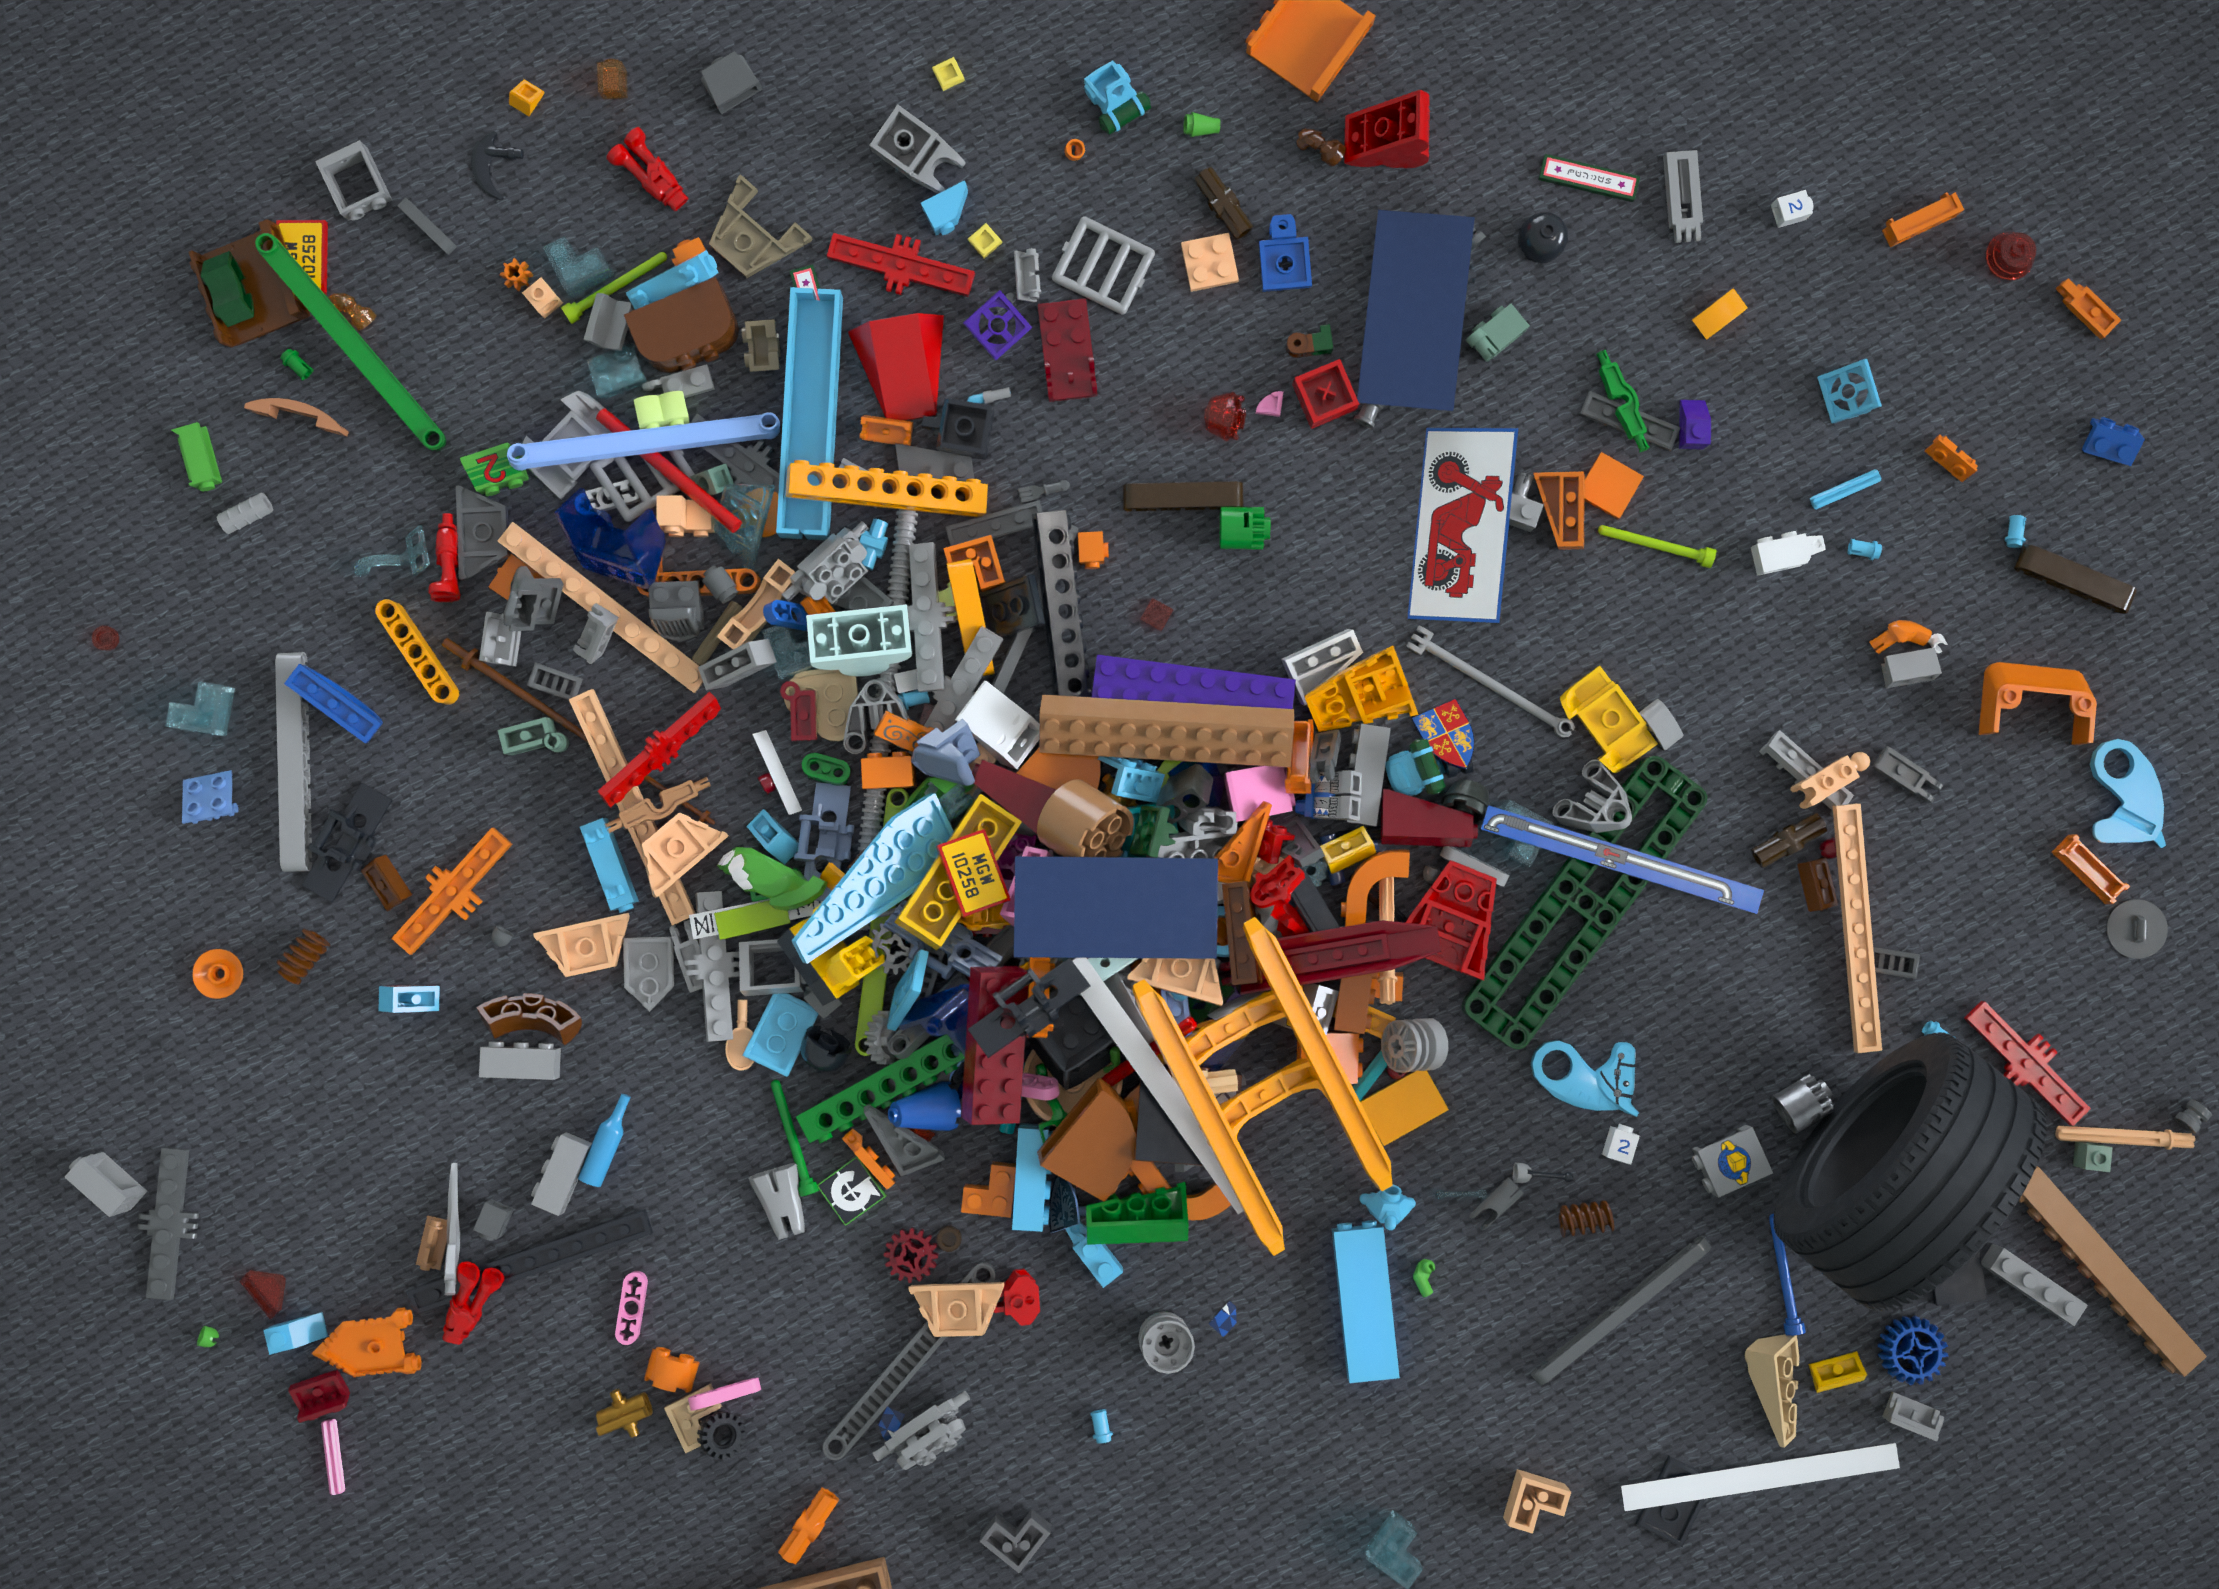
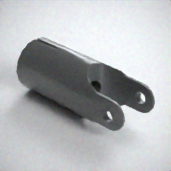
(1499, 1200)

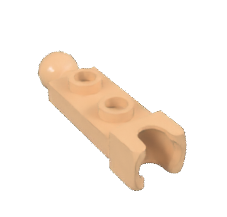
(1831, 778)

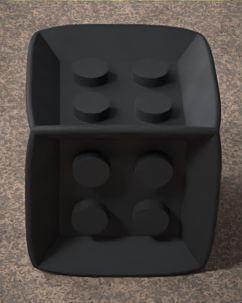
(1076, 1045)

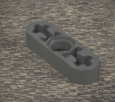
(427, 226)

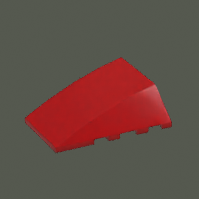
(902, 362)
(1462, 910)

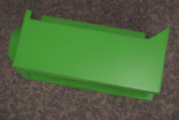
(198, 456)

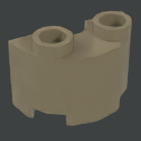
(762, 345)

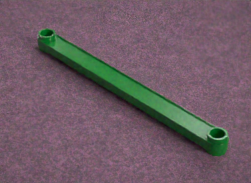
(350, 341)

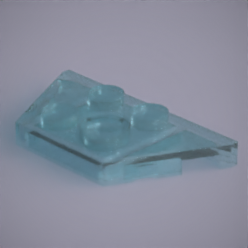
(751, 506)

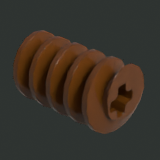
(302, 956)
(1584, 1217)

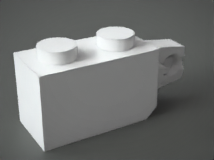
(1785, 553)

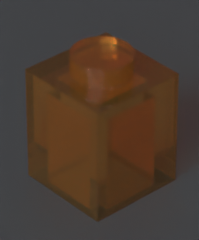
(612, 79)

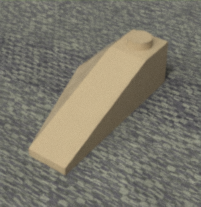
(1771, 1371)

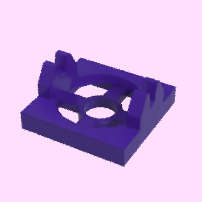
(972, 325)

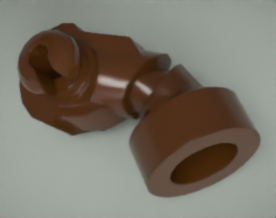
(1331, 151)

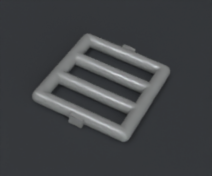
(1126, 244)
(647, 501)

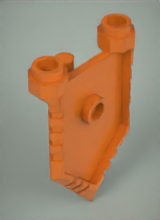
(370, 1346)

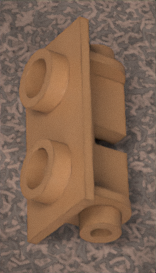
(433, 1244)

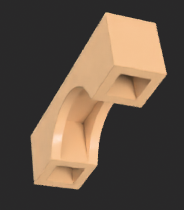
(750, 620)

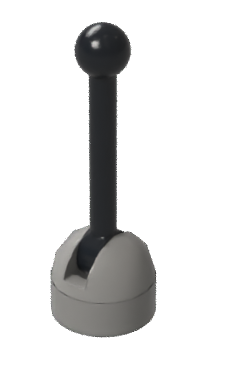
(1523, 1173)

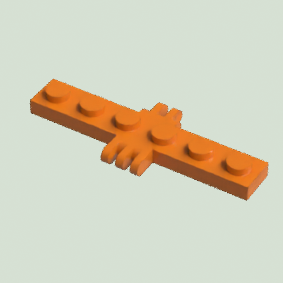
(452, 891)

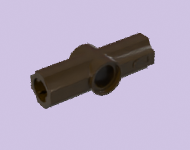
(1223, 202)
(1789, 840)

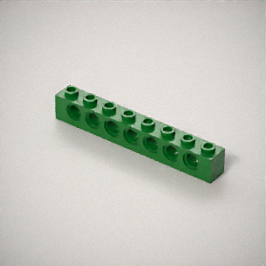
(814, 1122)

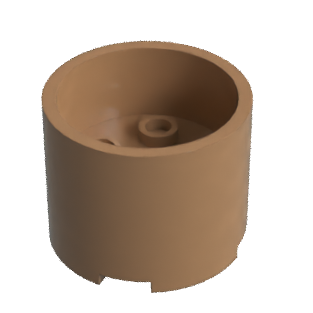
(1083, 822)

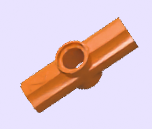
(808, 1526)

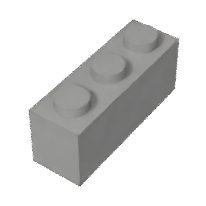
(737, 664)
(520, 1061)
(560, 1173)

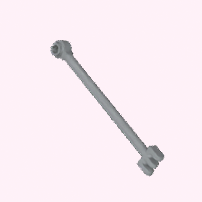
(1426, 644)

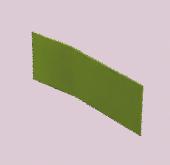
(749, 919)

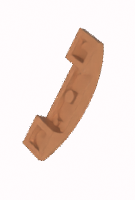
(271, 407)

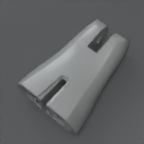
(780, 1198)

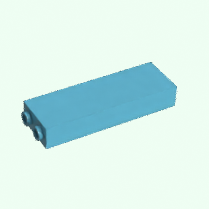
(1365, 1302)

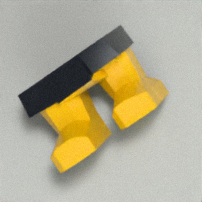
(835, 969)

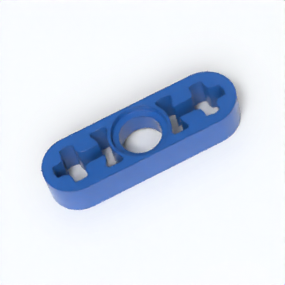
(785, 619)

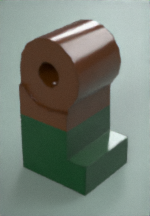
(1313, 344)

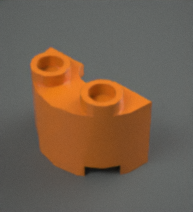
(670, 1371)

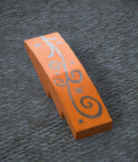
(901, 731)

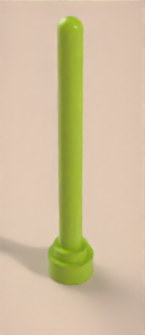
(574, 311)
(1703, 556)

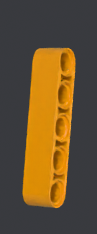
(967, 603)
(407, 646)

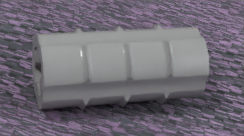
(245, 513)

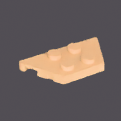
(676, 850)
(585, 945)
(1181, 976)
(957, 1308)

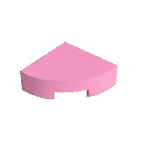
(1271, 404)

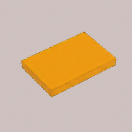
(1403, 1106)

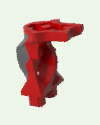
(1272, 899)

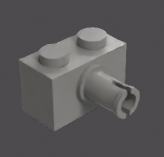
(1524, 512)

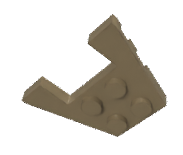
(745, 242)

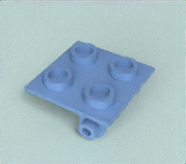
(208, 797)

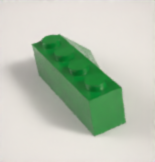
(1140, 1219)

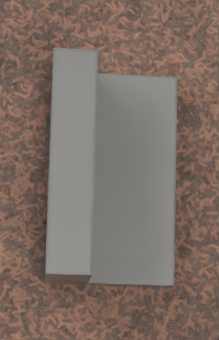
(607, 322)

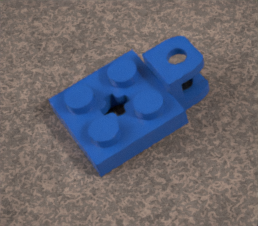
(1284, 245)

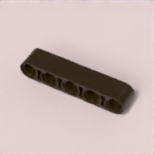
(1182, 495)
(2076, 578)

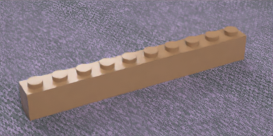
(2110, 1275)

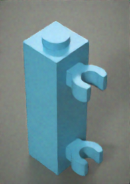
(674, 280)
(609, 866)

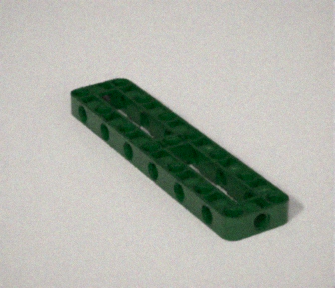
(1593, 933)

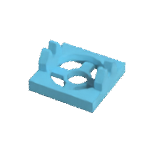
(1872, 400)

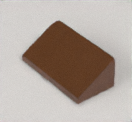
(386, 882)
(1817, 884)

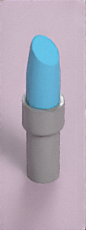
(990, 396)

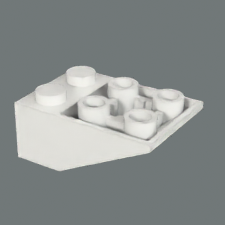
(1000, 725)

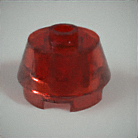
(2011, 255)
(1225, 416)

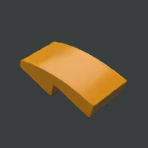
(1719, 313)

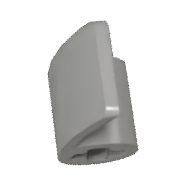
(1661, 723)

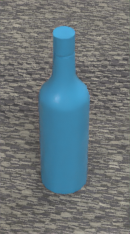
(604, 1146)

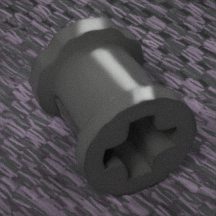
(1367, 415)

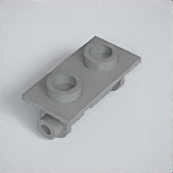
(1026, 281)

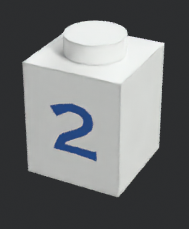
(1792, 208)
(1621, 1144)

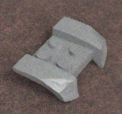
(577, 423)

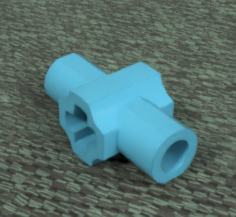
(874, 542)

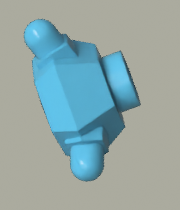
(1388, 1205)

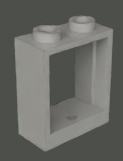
(342, 160)
(746, 970)
(105, 1183)

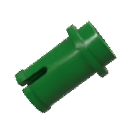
(301, 368)

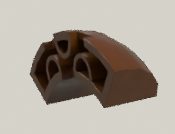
(530, 1013)

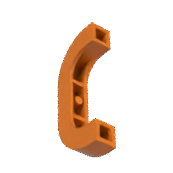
(1378, 866)
(1200, 1205)

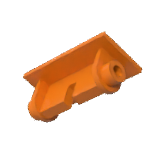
(1944, 453)

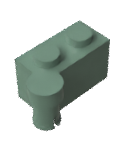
(1498, 333)
(532, 736)

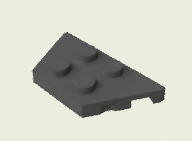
(479, 528)

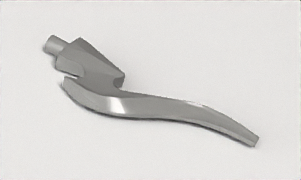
(453, 1234)

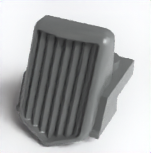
(531, 601)
(676, 609)

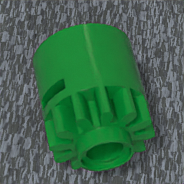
(1243, 528)

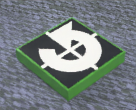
(851, 1190)

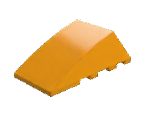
(1362, 693)

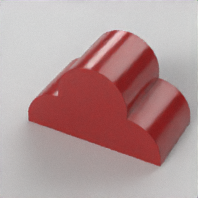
(1390, 133)

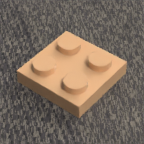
(1209, 262)

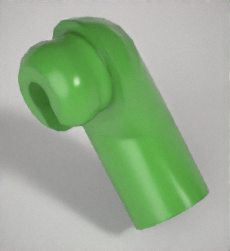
(1421, 1276)

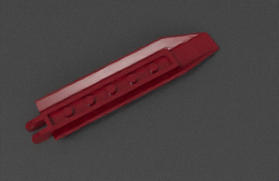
(1351, 951)

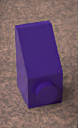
(1694, 424)

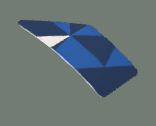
(1224, 1319)
(890, 1423)

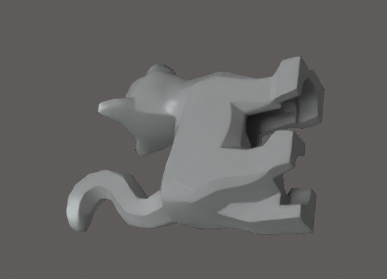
(1209, 820)

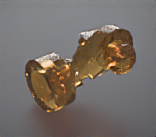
(360, 315)

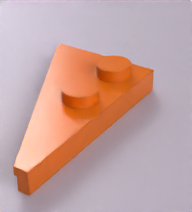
(1240, 852)

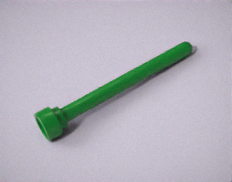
(806, 1184)

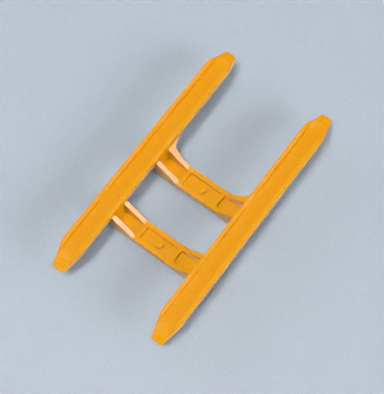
(1223, 1121)

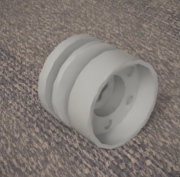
(1414, 1045)
(1173, 1355)

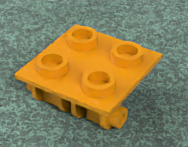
(986, 918)

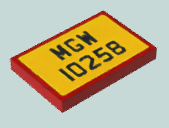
(308, 245)
(973, 873)

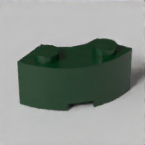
(227, 291)

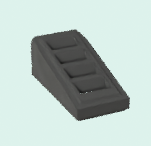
(534, 676)
(1913, 965)

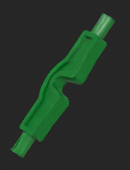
(1618, 389)

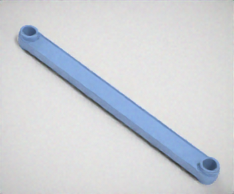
(643, 441)

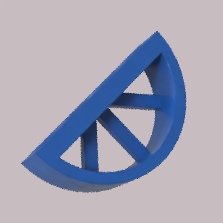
(335, 702)

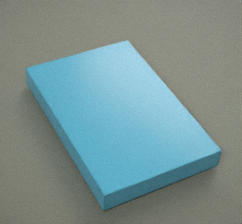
(907, 990)
(780, 1033)

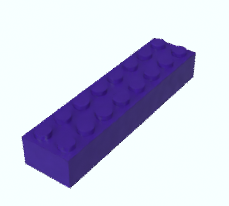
(1187, 684)

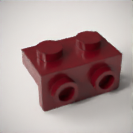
(319, 1395)

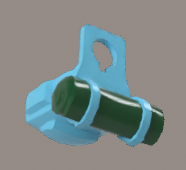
(1118, 101)
(1416, 770)

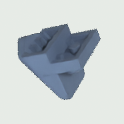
(947, 754)

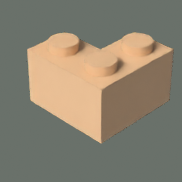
(683, 516)
(1530, 1495)

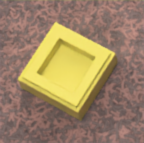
(948, 73)
(985, 240)

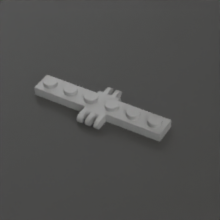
(927, 617)
(964, 681)
(714, 969)

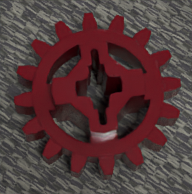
(921, 1250)

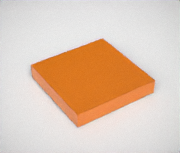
(1610, 485)

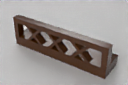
(1238, 911)

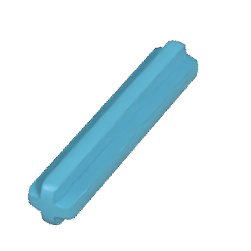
(1845, 489)

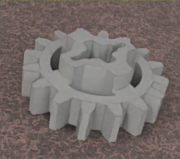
(889, 958)
(879, 1037)

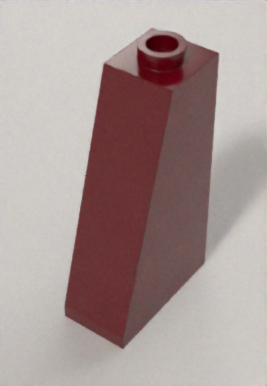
(1013, 791)
(1423, 823)

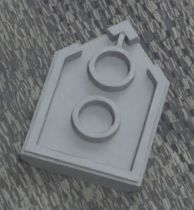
(648, 968)

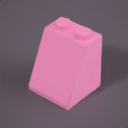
(1252, 786)

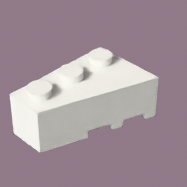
(1321, 661)

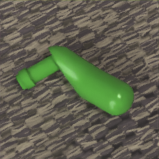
(1115, 1059)

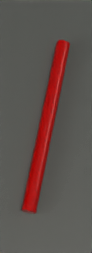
(676, 476)

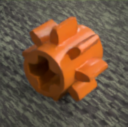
(518, 281)

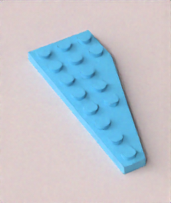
(879, 877)

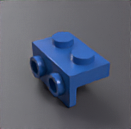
(2113, 441)

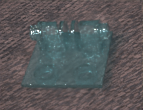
(616, 370)

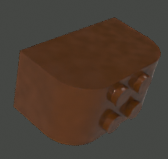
(685, 327)

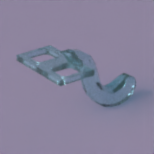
(363, 566)

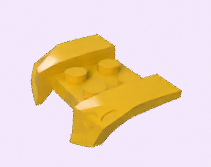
(1609, 719)

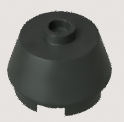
(1468, 798)

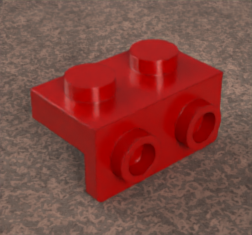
(1272, 842)

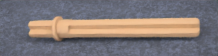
(1386, 912)
(2130, 1137)

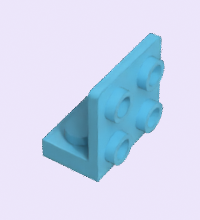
(1135, 778)

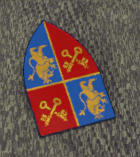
(1447, 733)

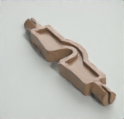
(646, 811)

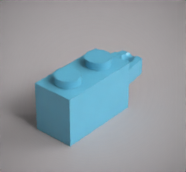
(1096, 1257)

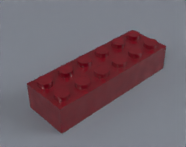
(995, 1083)

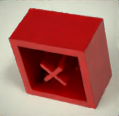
(1325, 394)

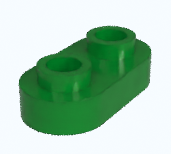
(826, 770)

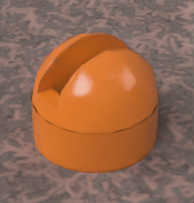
(1079, 149)

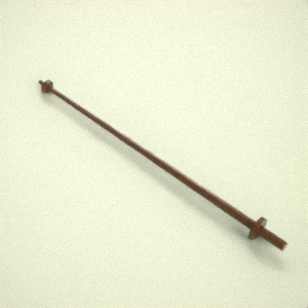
(471, 659)

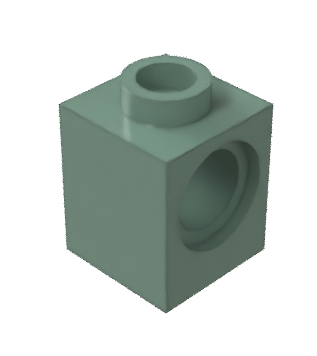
(713, 479)
(2092, 1156)

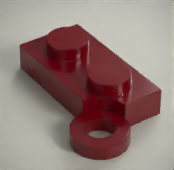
(803, 712)

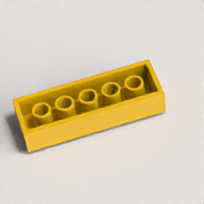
(932, 907)

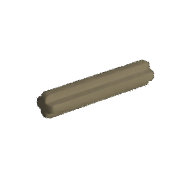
(712, 641)

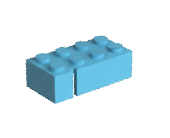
(1030, 1181)

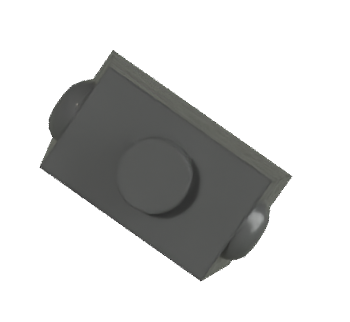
(730, 81)

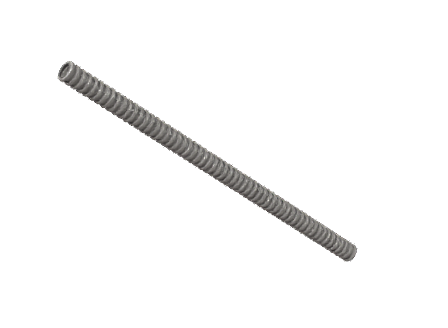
(898, 593)

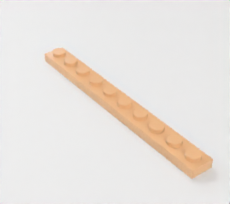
(588, 594)
(611, 761)
(1857, 928)

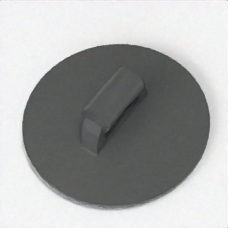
(2137, 928)

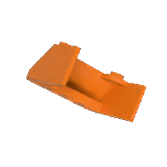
(2004, 688)

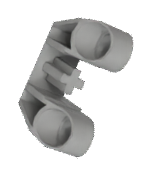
(856, 719)
(1586, 819)

